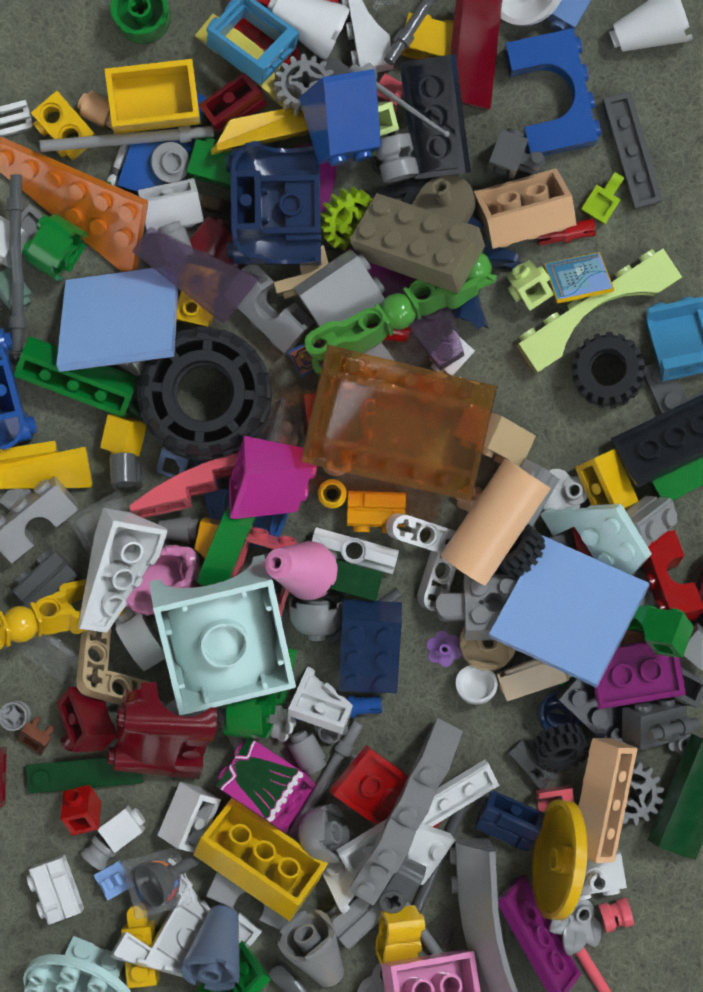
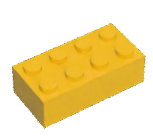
(259, 859)

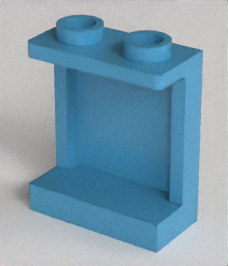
(677, 337)

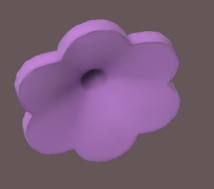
(442, 640)

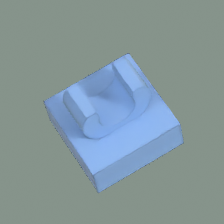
(112, 880)

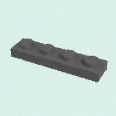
(632, 150)

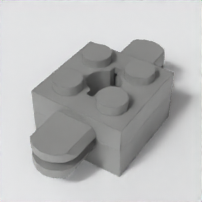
(476, 605)

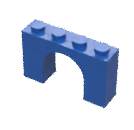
(558, 54)

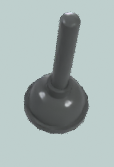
(157, 880)

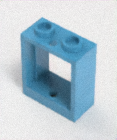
(266, 21)

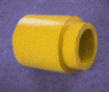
(325, 487)

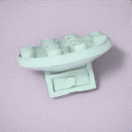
(79, 970)

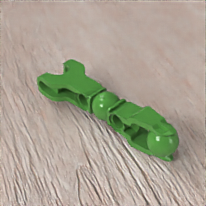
(395, 313)

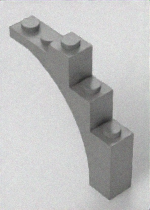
(408, 812)

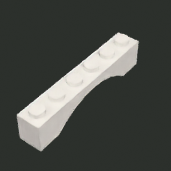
(369, 38)

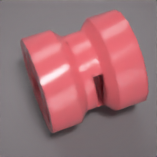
(616, 915)

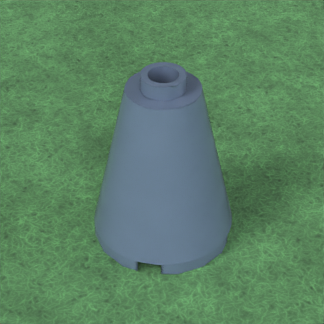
(215, 951)

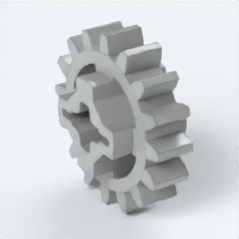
(291, 89)
(644, 786)

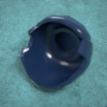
(549, 719)

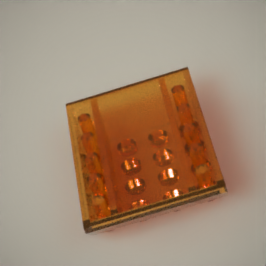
(398, 423)

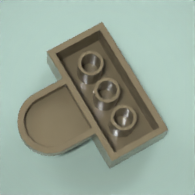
(423, 238)

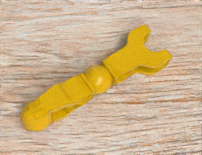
(22, 623)

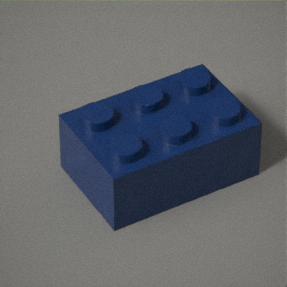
(370, 646)

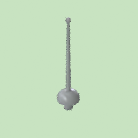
(355, 68)

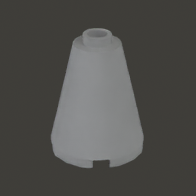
(313, 947)

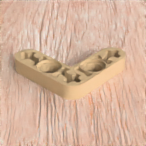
(102, 677)

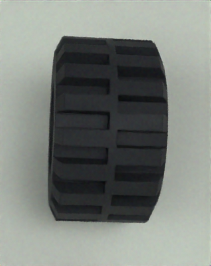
(603, 346)

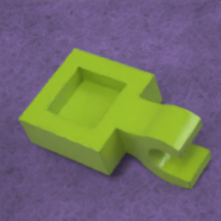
(602, 201)

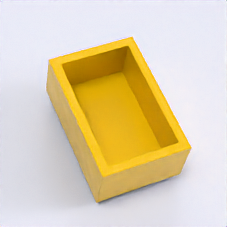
(152, 96)

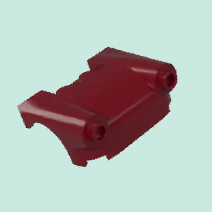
(156, 739)

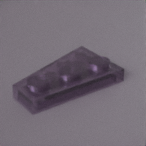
(438, 336)

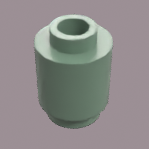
(6, 290)

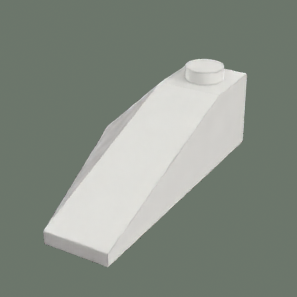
(119, 558)

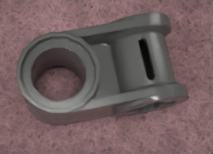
(125, 471)
(402, 886)

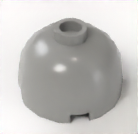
(316, 616)
(323, 833)

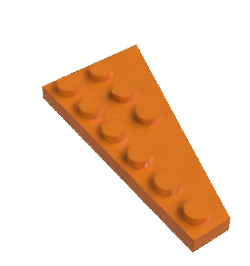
(107, 213)

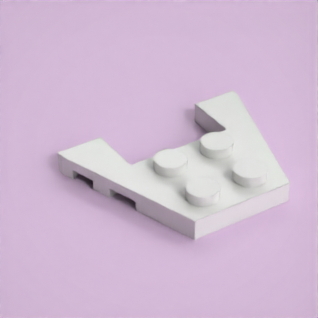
(170, 943)

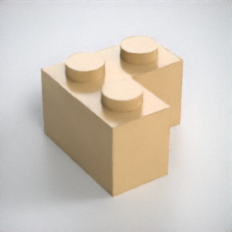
(506, 440)

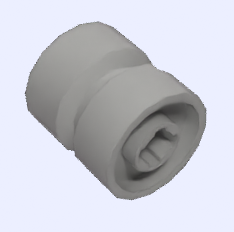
(396, 158)

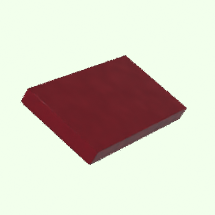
(475, 48)

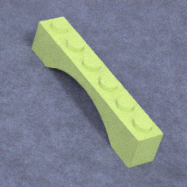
(648, 279)

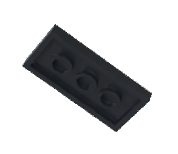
(435, 92)
(662, 442)

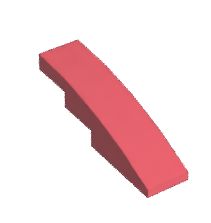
(177, 492)

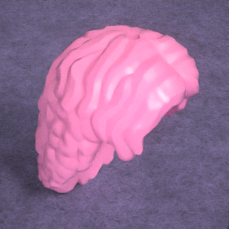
(175, 567)

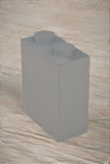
(340, 289)

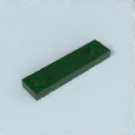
(76, 773)

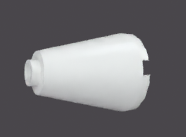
(315, 20)
(651, 25)

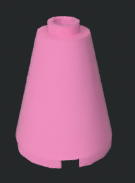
(303, 569)

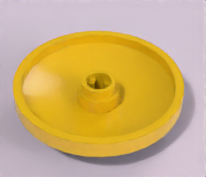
(559, 860)

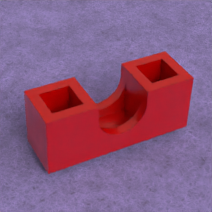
(667, 593)

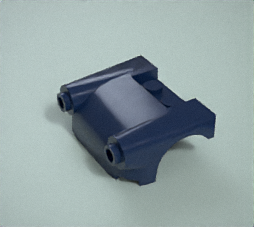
(274, 205)

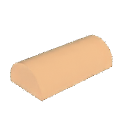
(495, 522)

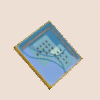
(579, 277)

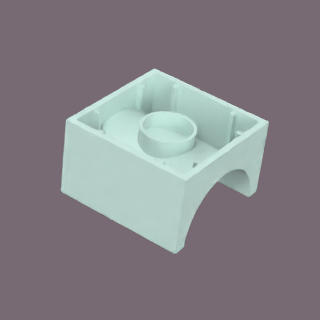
(223, 639)

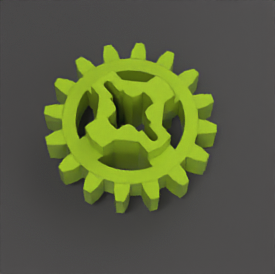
(343, 216)

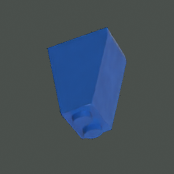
(343, 117)

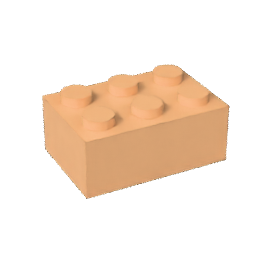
(525, 208)

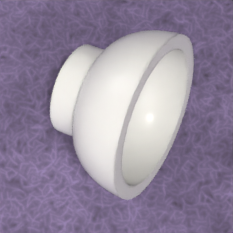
(476, 685)

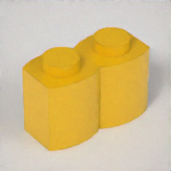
(399, 935)

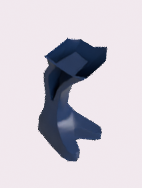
(472, 309)

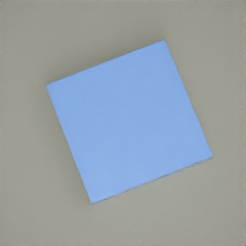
(117, 319)
(570, 612)

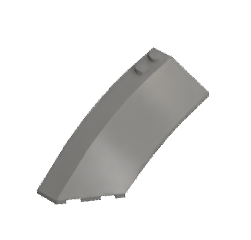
(479, 914)

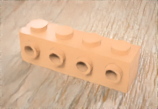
(606, 796)

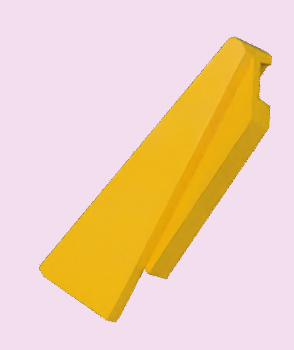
(261, 127)
(30, 464)

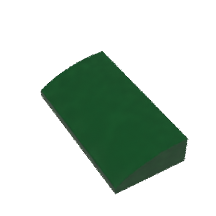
(681, 814)

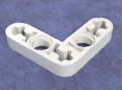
(436, 544)

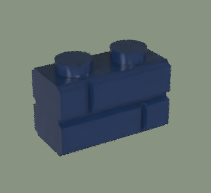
(509, 820)

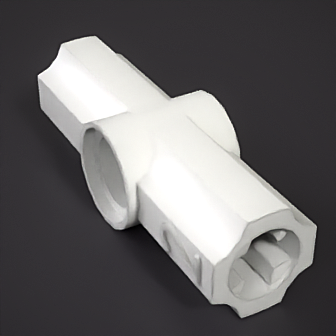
(373, 555)

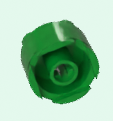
(141, 27)
(55, 246)
(250, 717)

